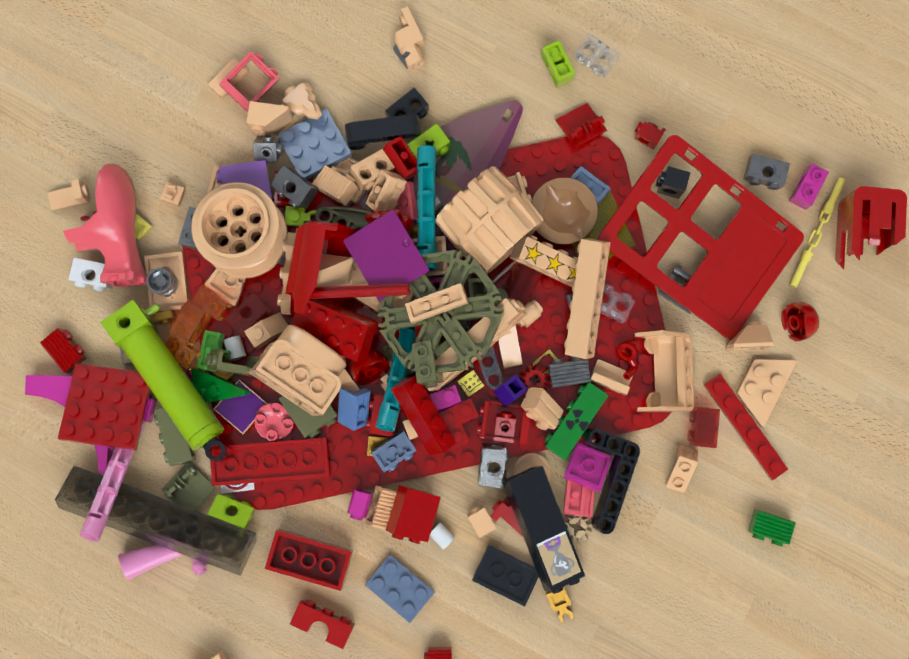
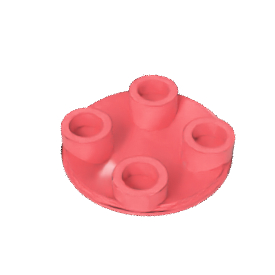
(273, 421)

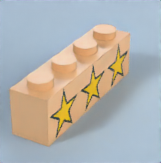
(545, 259)

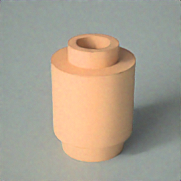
(533, 312)

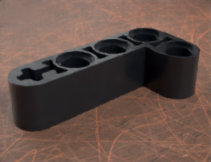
(381, 130)

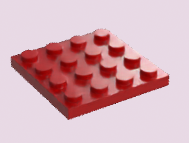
(104, 407)

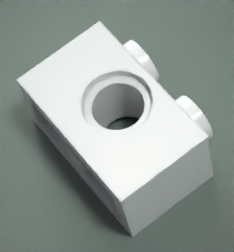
(80, 274)

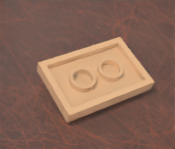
(175, 264)

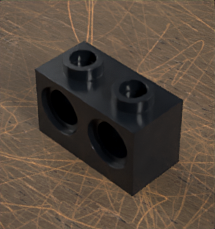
(403, 105)

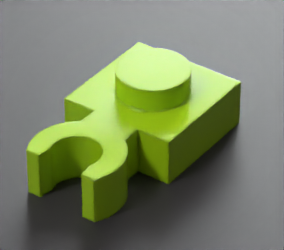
(297, 216)

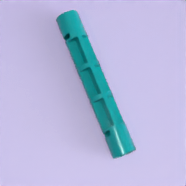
(426, 201)
(390, 407)

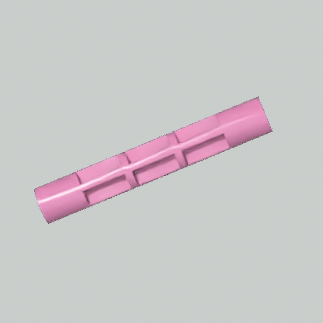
(106, 494)

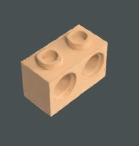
(368, 167)

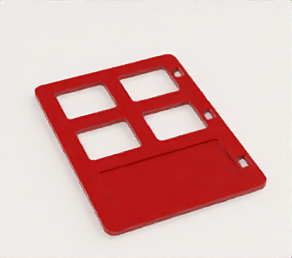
(737, 264)

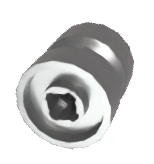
(162, 282)

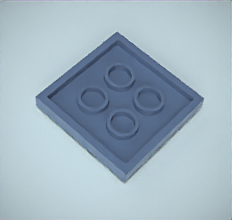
(314, 144)

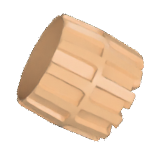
(488, 218)

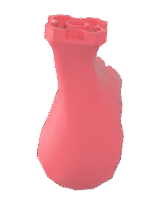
(113, 229)

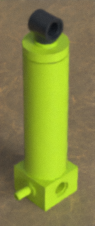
(136, 336)

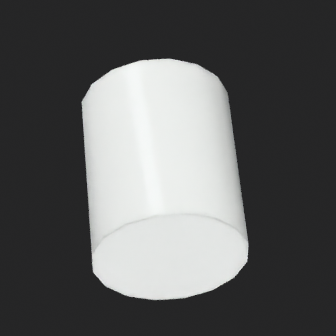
(236, 347)
(441, 536)

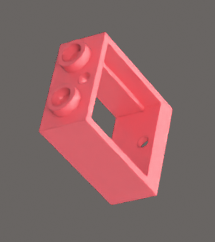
(269, 71)

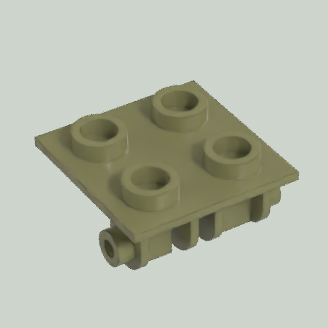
(188, 487)

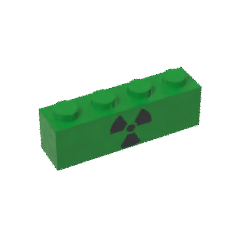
(575, 421)

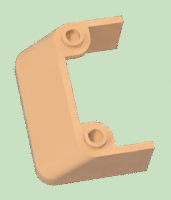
(672, 371)

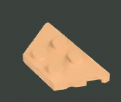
(763, 386)

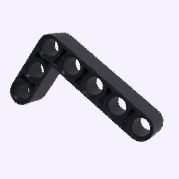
(614, 476)

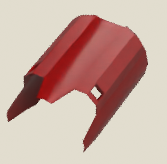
(310, 243)

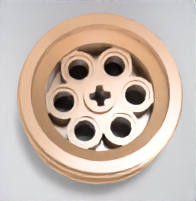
(222, 205)

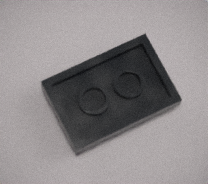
(506, 575)

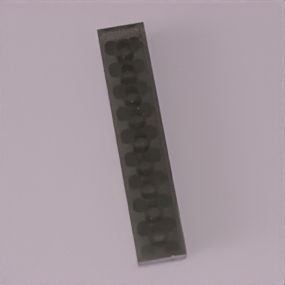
(162, 522)

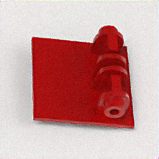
(581, 125)

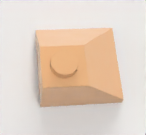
(334, 270)
(751, 338)

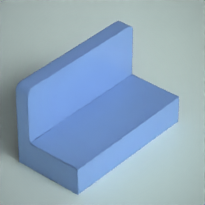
(353, 408)

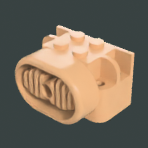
(301, 370)

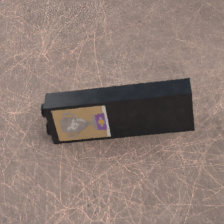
(543, 529)

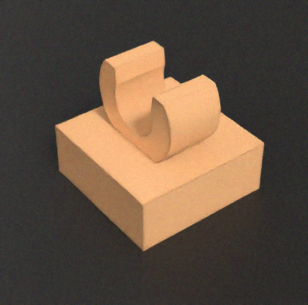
(173, 194)

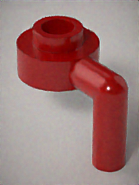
(629, 355)

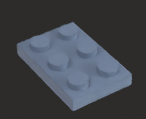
(400, 588)

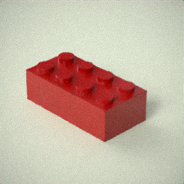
(338, 328)
(309, 559)

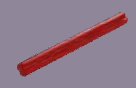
(360, 291)

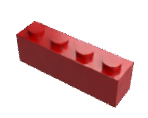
(423, 416)

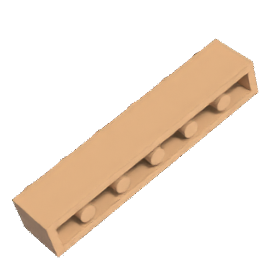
(587, 298)

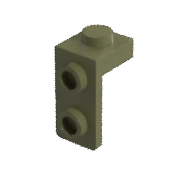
(425, 364)

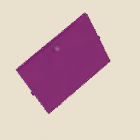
(386, 252)

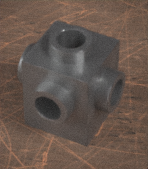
(267, 148)

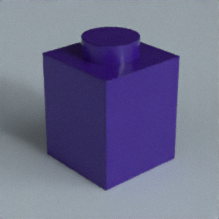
(510, 390)

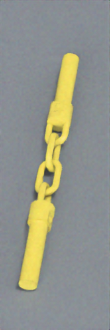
(807, 254)

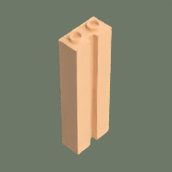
(512, 312)

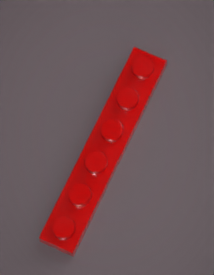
(746, 427)

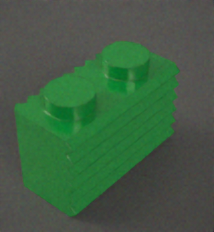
(771, 527)

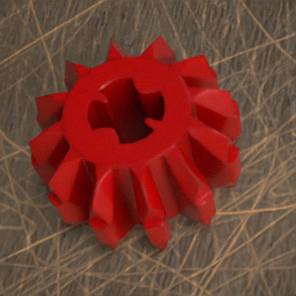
(531, 373)

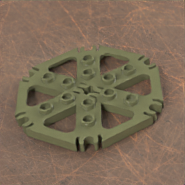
(451, 327)

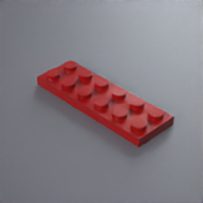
(271, 462)

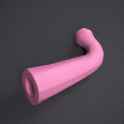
(145, 558)

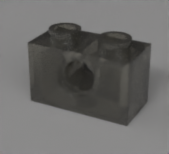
(492, 453)

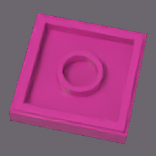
(588, 467)

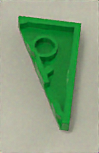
(215, 388)

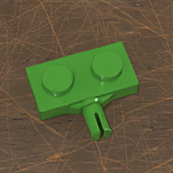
(211, 341)

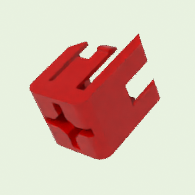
(870, 215)

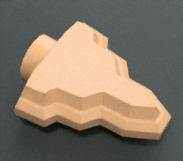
(302, 101)

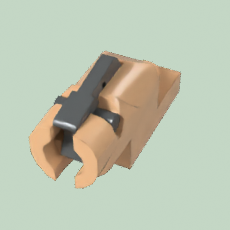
(409, 41)

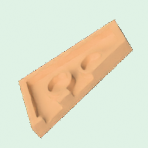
(227, 286)

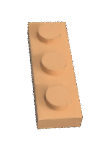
(436, 303)

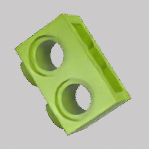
(557, 64)

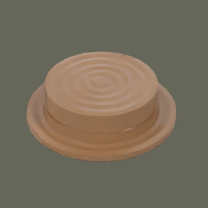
(567, 210)

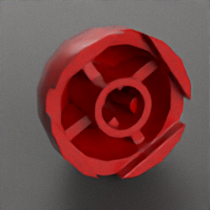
(800, 320)
(369, 368)

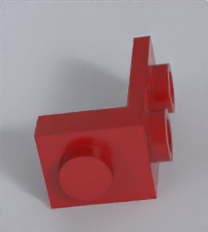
(505, 511)

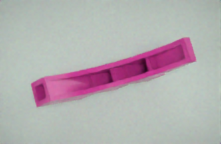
(57, 389)

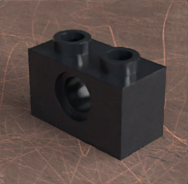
(672, 182)

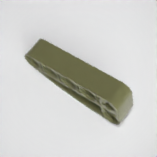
(353, 217)

